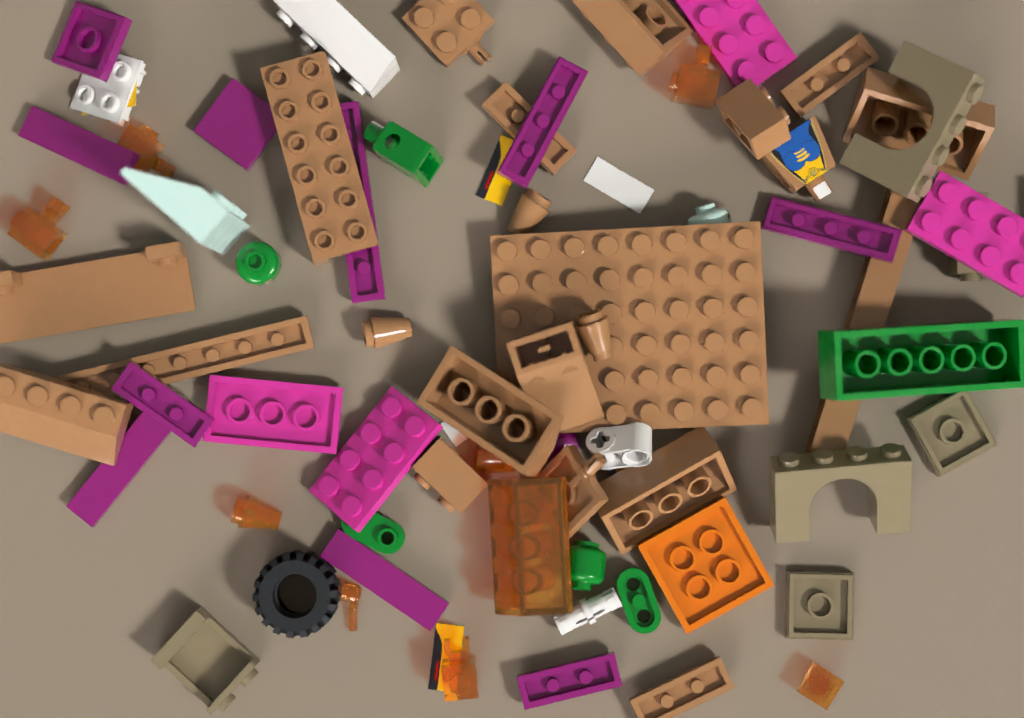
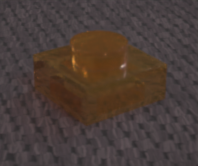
(820, 686)

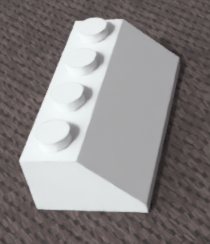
(343, 40)

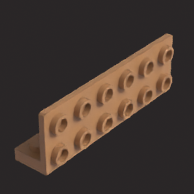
(319, 157)
(96, 293)

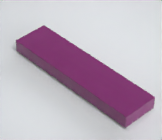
(542, 122)
(78, 144)
(832, 229)
(110, 481)
(385, 579)

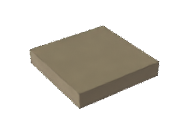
(951, 432)
(819, 605)

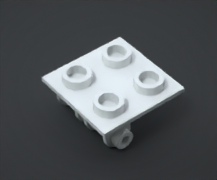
(110, 98)

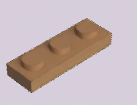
(829, 75)
(510, 112)
(683, 691)

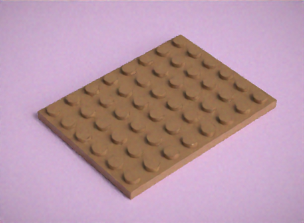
(678, 313)

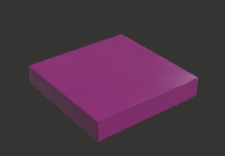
(91, 41)
(238, 124)

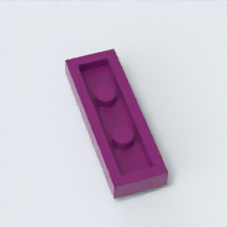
(163, 403)
(569, 680)

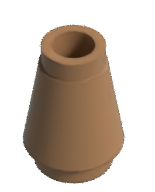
(528, 212)
(385, 331)
(595, 332)

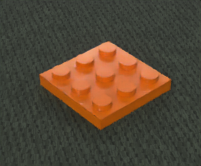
(705, 565)

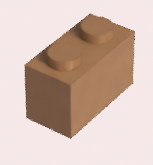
(754, 118)
(449, 476)

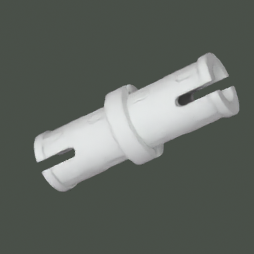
(588, 611)

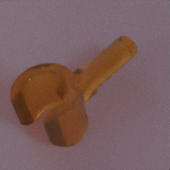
(351, 593)

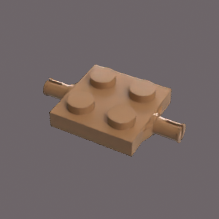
(451, 28)
(582, 488)

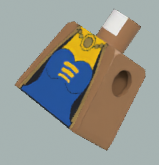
(802, 160)

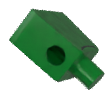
(404, 151)

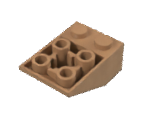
(557, 373)

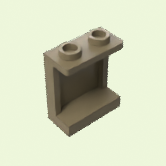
(208, 660)

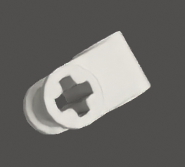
(624, 445)

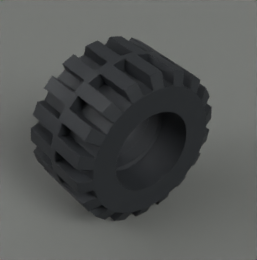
(276, 613)

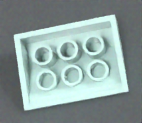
(205, 216)

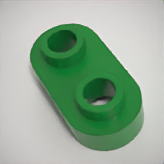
(372, 533)
(638, 599)

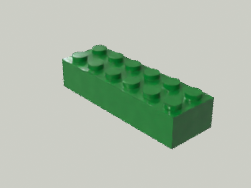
(921, 359)

